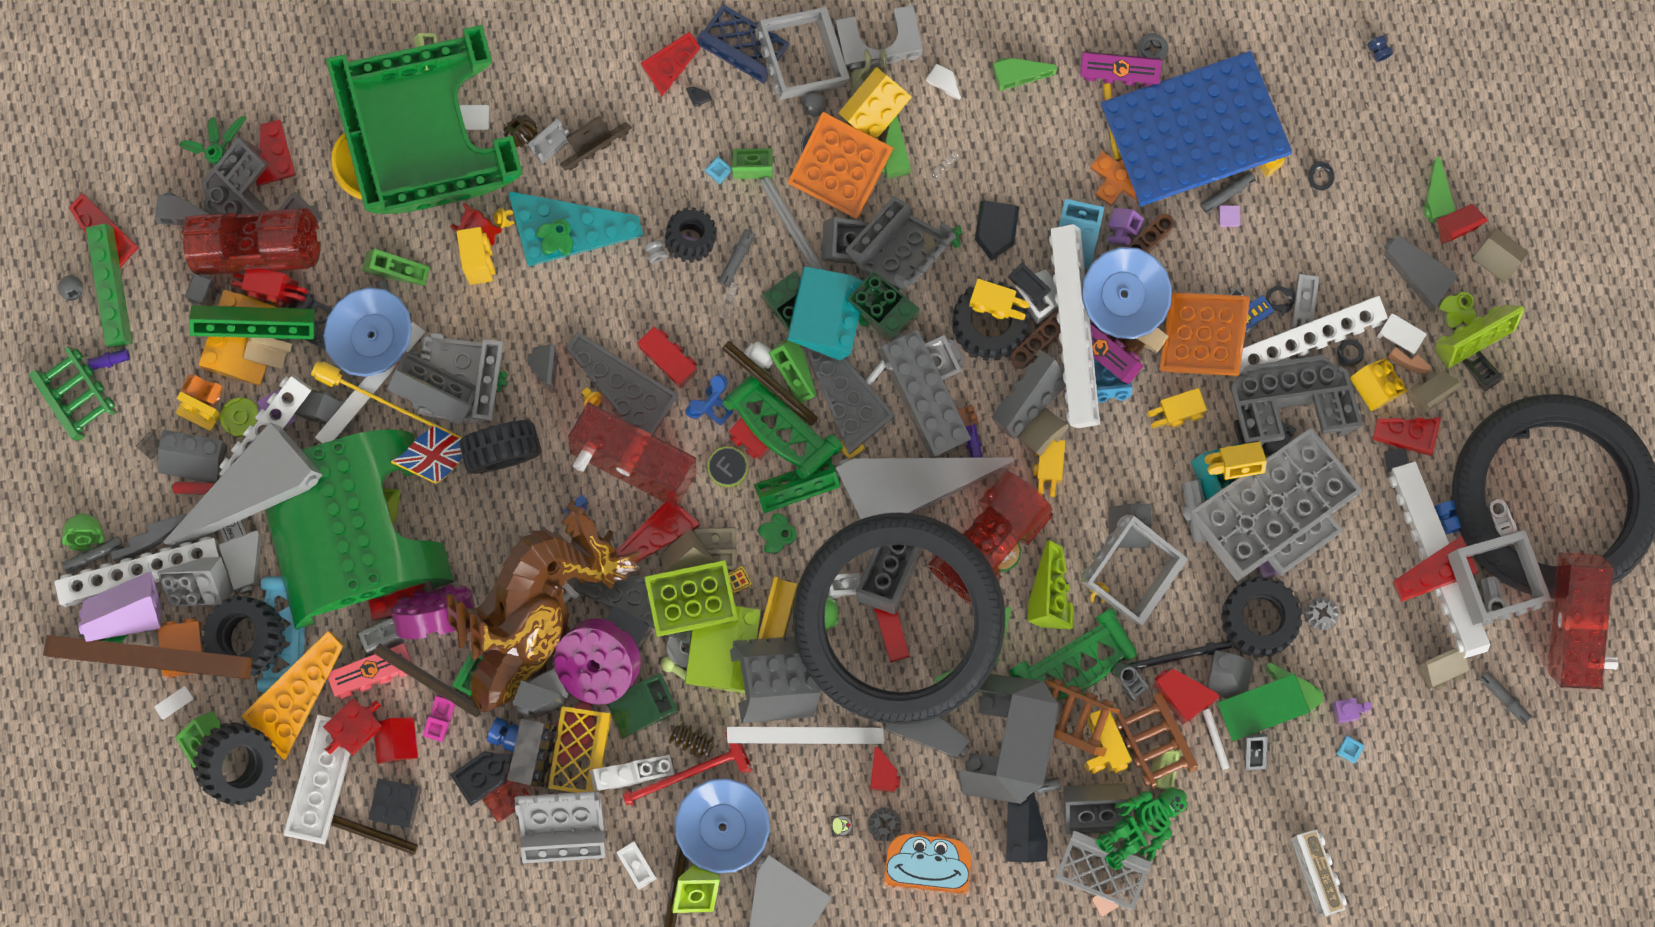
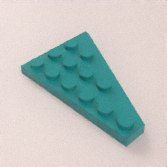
(589, 225)

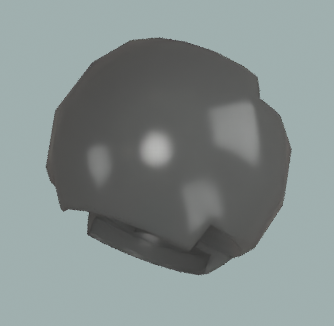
(814, 104)
(70, 287)

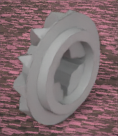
(1325, 622)

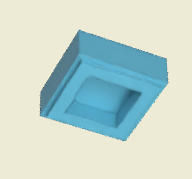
(718, 170)
(1350, 749)

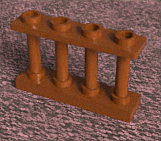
(1167, 724)
(1076, 738)

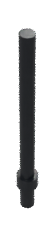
(1209, 649)

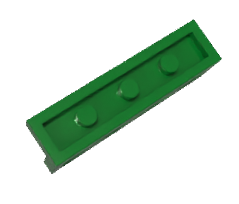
(797, 489)

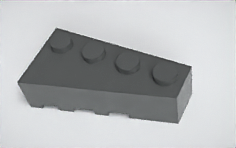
(1030, 395)

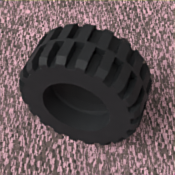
(982, 345)
(500, 446)
(1276, 594)
(267, 625)
(213, 752)

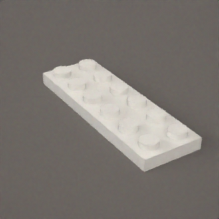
(317, 788)

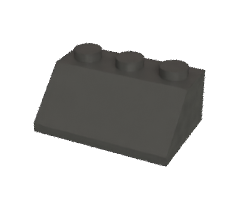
(190, 456)
(536, 701)
(1093, 807)

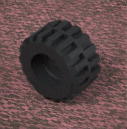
(694, 221)

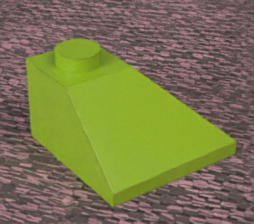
(696, 891)

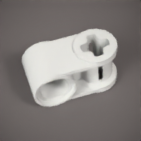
(1503, 519)

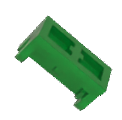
(464, 677)

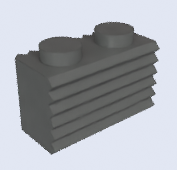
(201, 291)

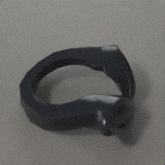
(1282, 308)

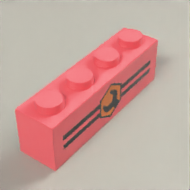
(365, 673)

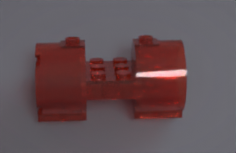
(251, 241)
(1009, 515)

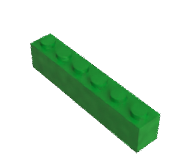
(109, 285)
(252, 322)

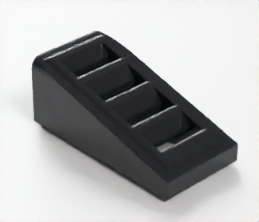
(1484, 384)

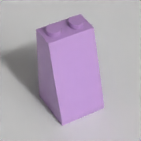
(122, 610)

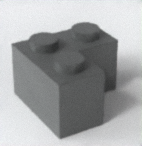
(320, 407)

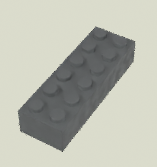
(924, 393)

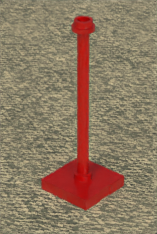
(736, 753)

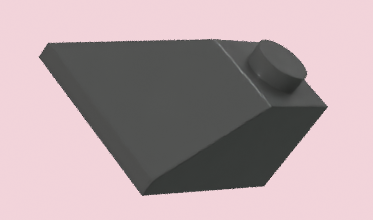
(544, 365)
(1133, 538)
(1229, 674)

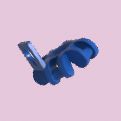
(698, 408)

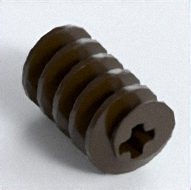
(692, 740)

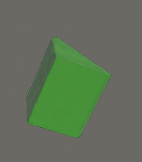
(752, 163)

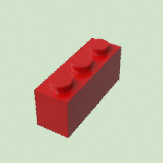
(667, 356)

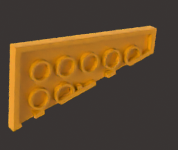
(289, 700)

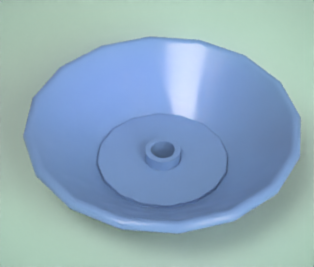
(1146, 291)
(353, 322)
(722, 803)

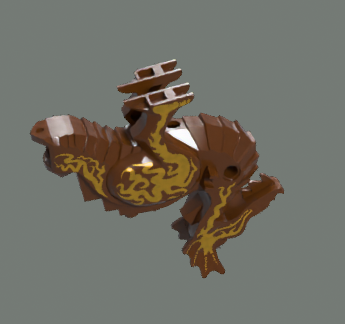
(525, 608)

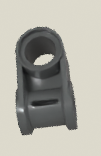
(1132, 682)

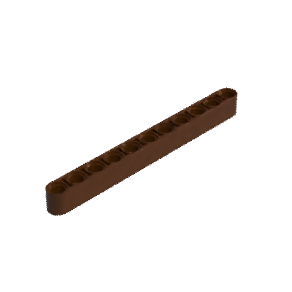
(1045, 340)
(148, 657)

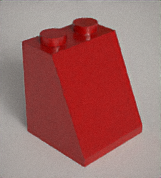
(1183, 695)

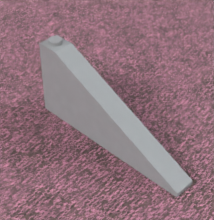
(260, 478)
(911, 483)
(785, 898)

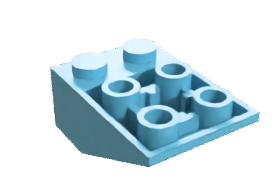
(1088, 219)

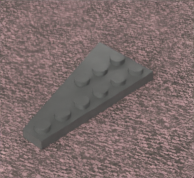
(629, 390)
(851, 400)
(629, 596)

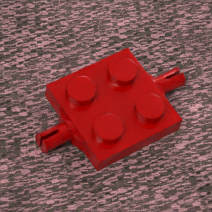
(352, 727)

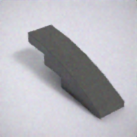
(156, 535)

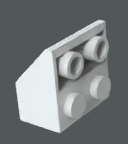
(1047, 305)

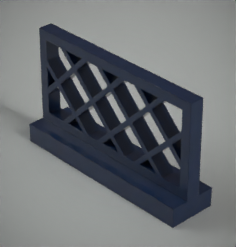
(730, 53)

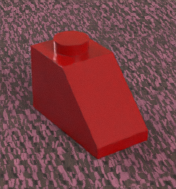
(884, 774)

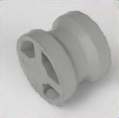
(656, 251)

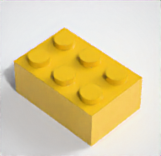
(875, 104)
(475, 255)

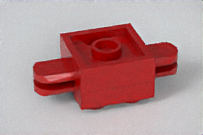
(270, 286)

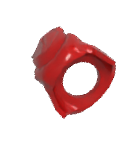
(475, 218)

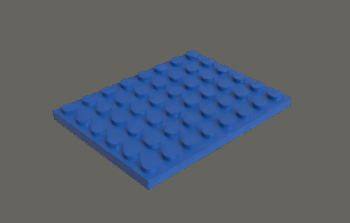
(1196, 128)

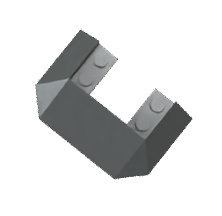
(232, 177)
(1294, 383)
(1026, 740)

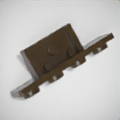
(590, 139)

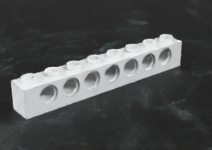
(1372, 307)
(66, 584)

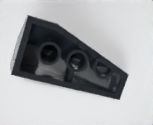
(1025, 832)

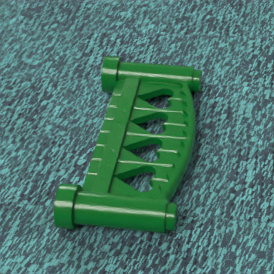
(816, 450)
(1108, 633)

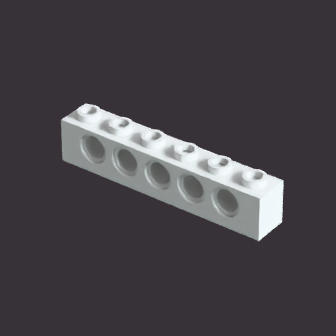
(292, 385)

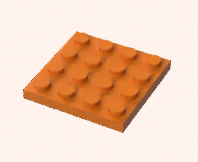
(840, 165)
(1205, 334)

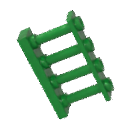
(53, 395)

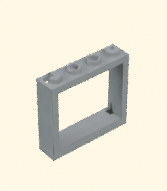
(830, 42)
(1157, 588)
(1469, 588)

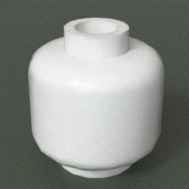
(759, 354)

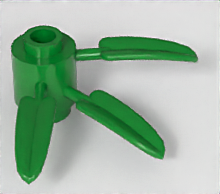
(214, 151)

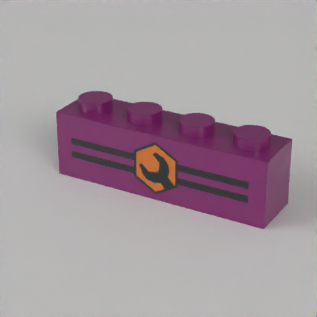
(1120, 67)
(1113, 356)

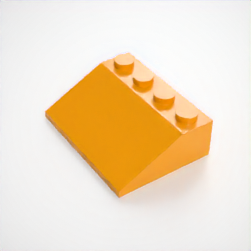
(226, 354)

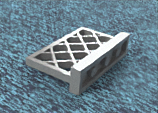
(1089, 845)

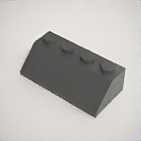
(432, 388)

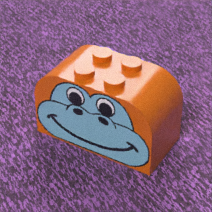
(928, 863)

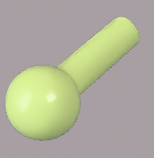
(668, 666)

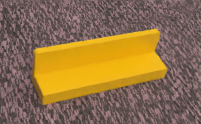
(778, 609)

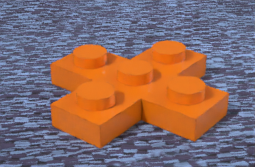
(1116, 179)

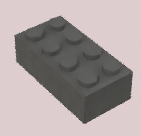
(888, 576)

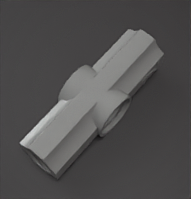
(1193, 498)

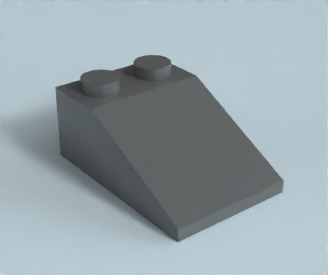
(837, 236)

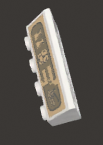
(1318, 873)

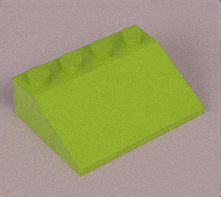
(1478, 335)
(691, 598)
(710, 655)

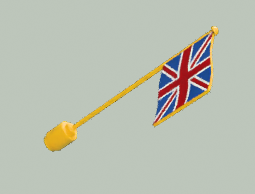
(430, 455)

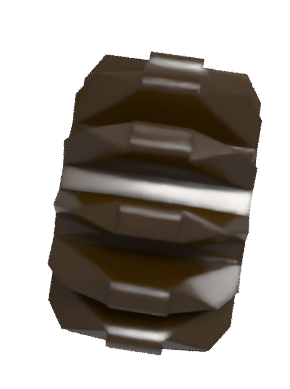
(522, 129)

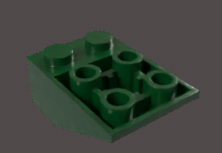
(782, 298)
(883, 306)
(643, 706)

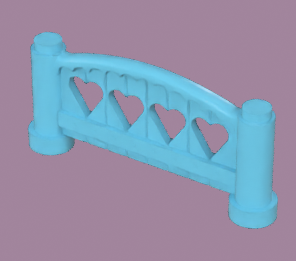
(275, 587)

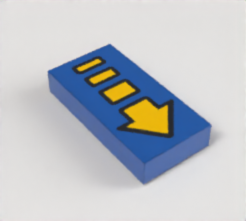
(1258, 311)

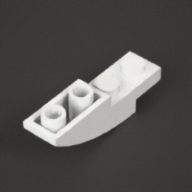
(631, 773)

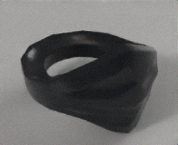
(1328, 169)
(1344, 361)

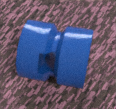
(1447, 517)
(496, 731)

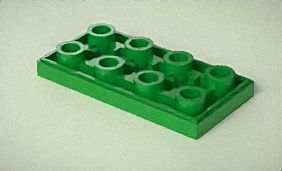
(1263, 707)

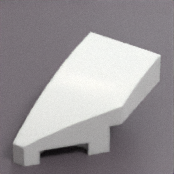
(945, 80)

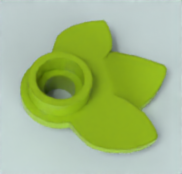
(1456, 311)

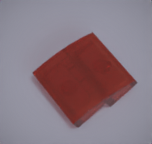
(502, 800)

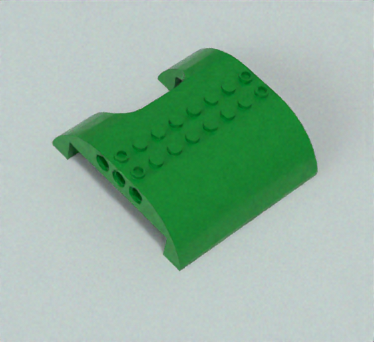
(410, 128)
(339, 535)

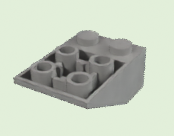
(196, 582)

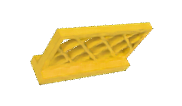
(598, 748)

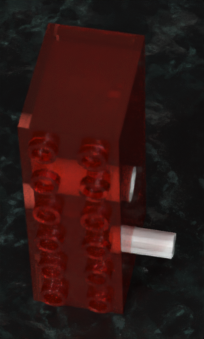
(631, 455)
(1581, 621)

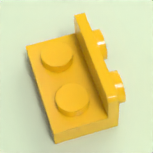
(197, 412)

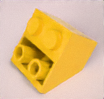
(1378, 384)

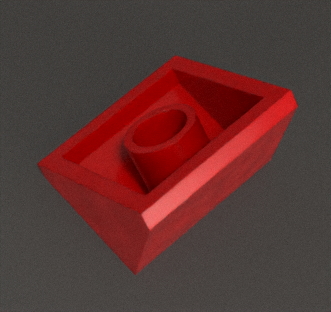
(1460, 223)
(396, 740)

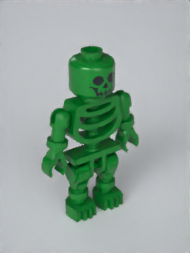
(1147, 813)

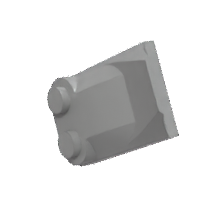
(945, 356)

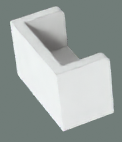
(1402, 334)
(636, 865)

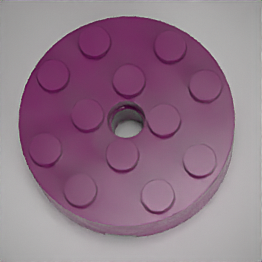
(427, 611)
(597, 661)

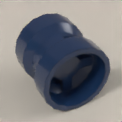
(1380, 48)

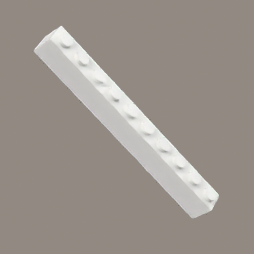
(1075, 327)
(1431, 538)

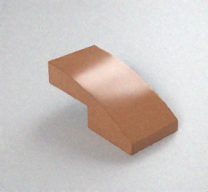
(1415, 365)

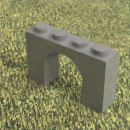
(905, 46)

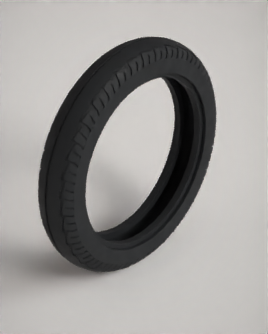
(1570, 413)
(881, 704)

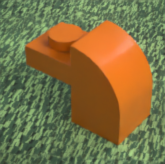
(202, 390)

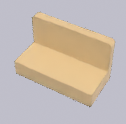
(267, 351)

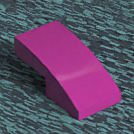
(439, 719)

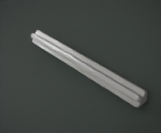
(791, 223)

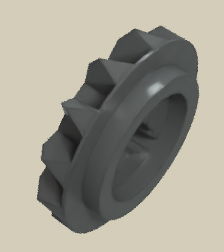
(1157, 42)
(886, 814)

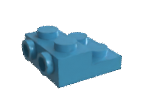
(1110, 385)

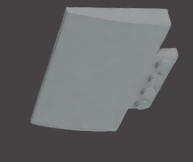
(1278, 512)

